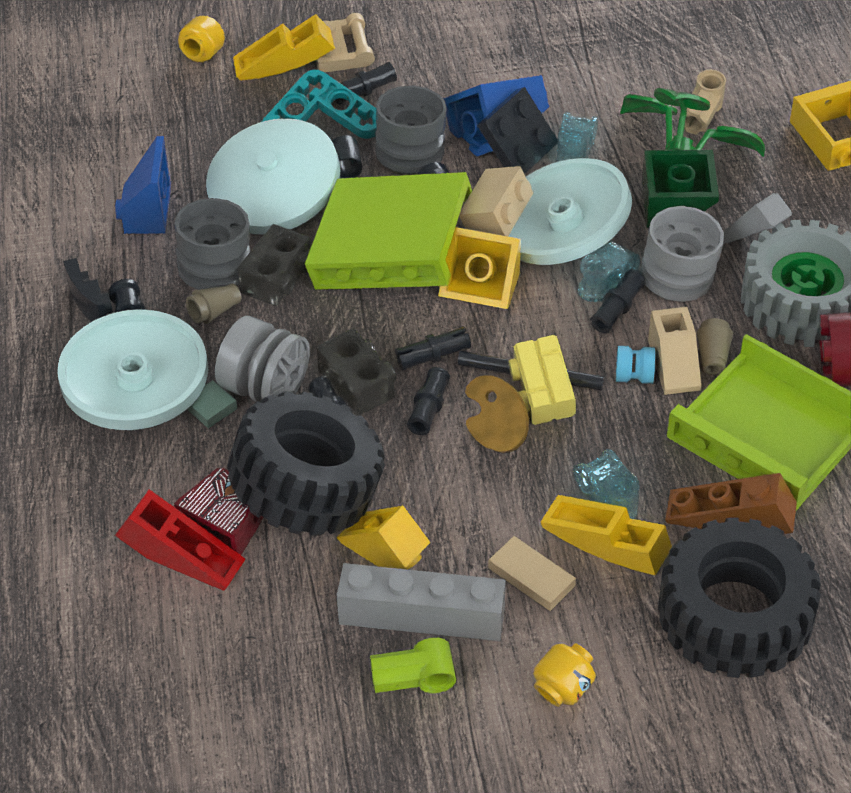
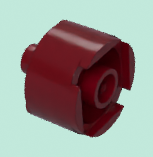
(837, 347)

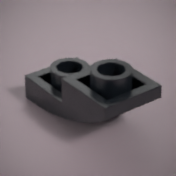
(86, 292)

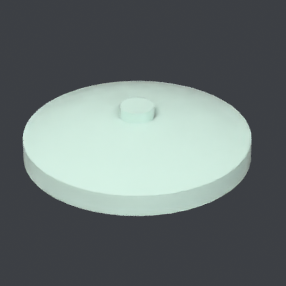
(276, 173)
(572, 210)
(133, 369)

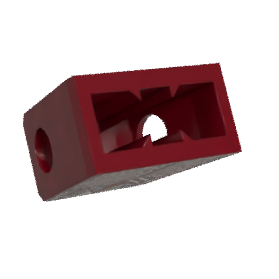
(219, 510)

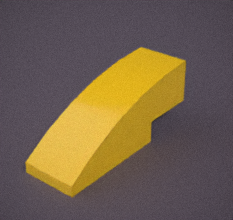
(284, 50)
(608, 533)

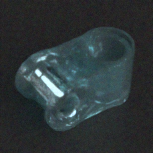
(576, 137)
(605, 269)
(609, 482)

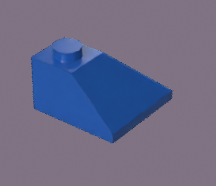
(146, 193)

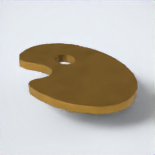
(501, 423)

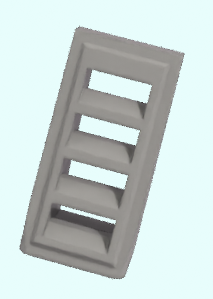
(760, 217)

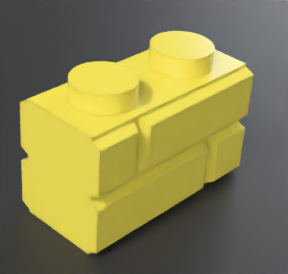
(543, 379)

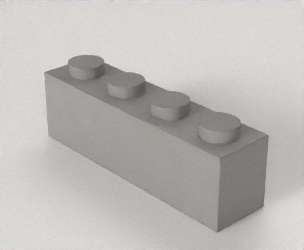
(421, 602)

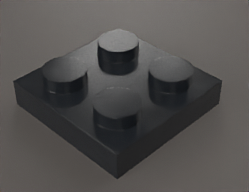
(518, 131)

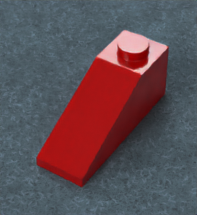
(178, 542)

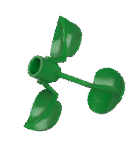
(685, 100)

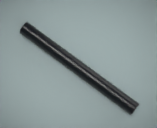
(501, 365)

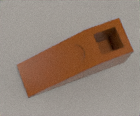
(756, 498)

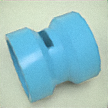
(643, 364)

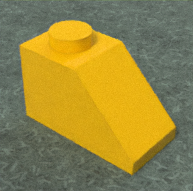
(386, 538)

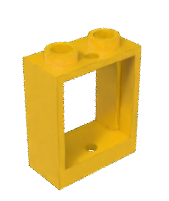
(811, 110)

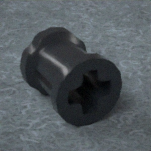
(126, 295)

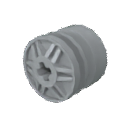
(681, 253)
(261, 359)

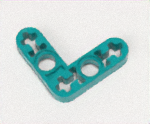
(322, 100)

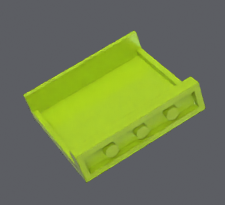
(387, 231)
(768, 419)

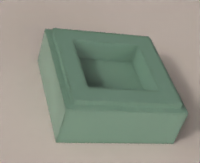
(212, 405)

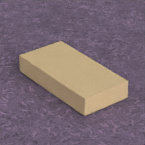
(532, 573)

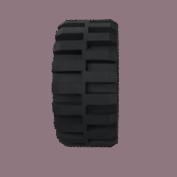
(271, 468)
(729, 638)

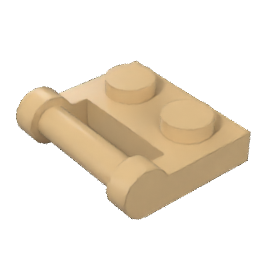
(339, 57)

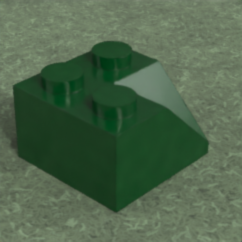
(677, 180)

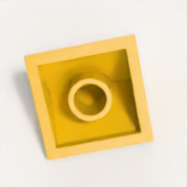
(482, 268)

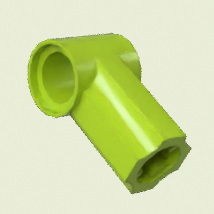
(425, 667)

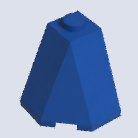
(474, 104)

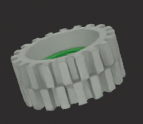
(811, 262)

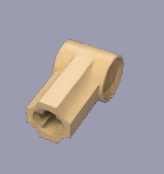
(711, 86)

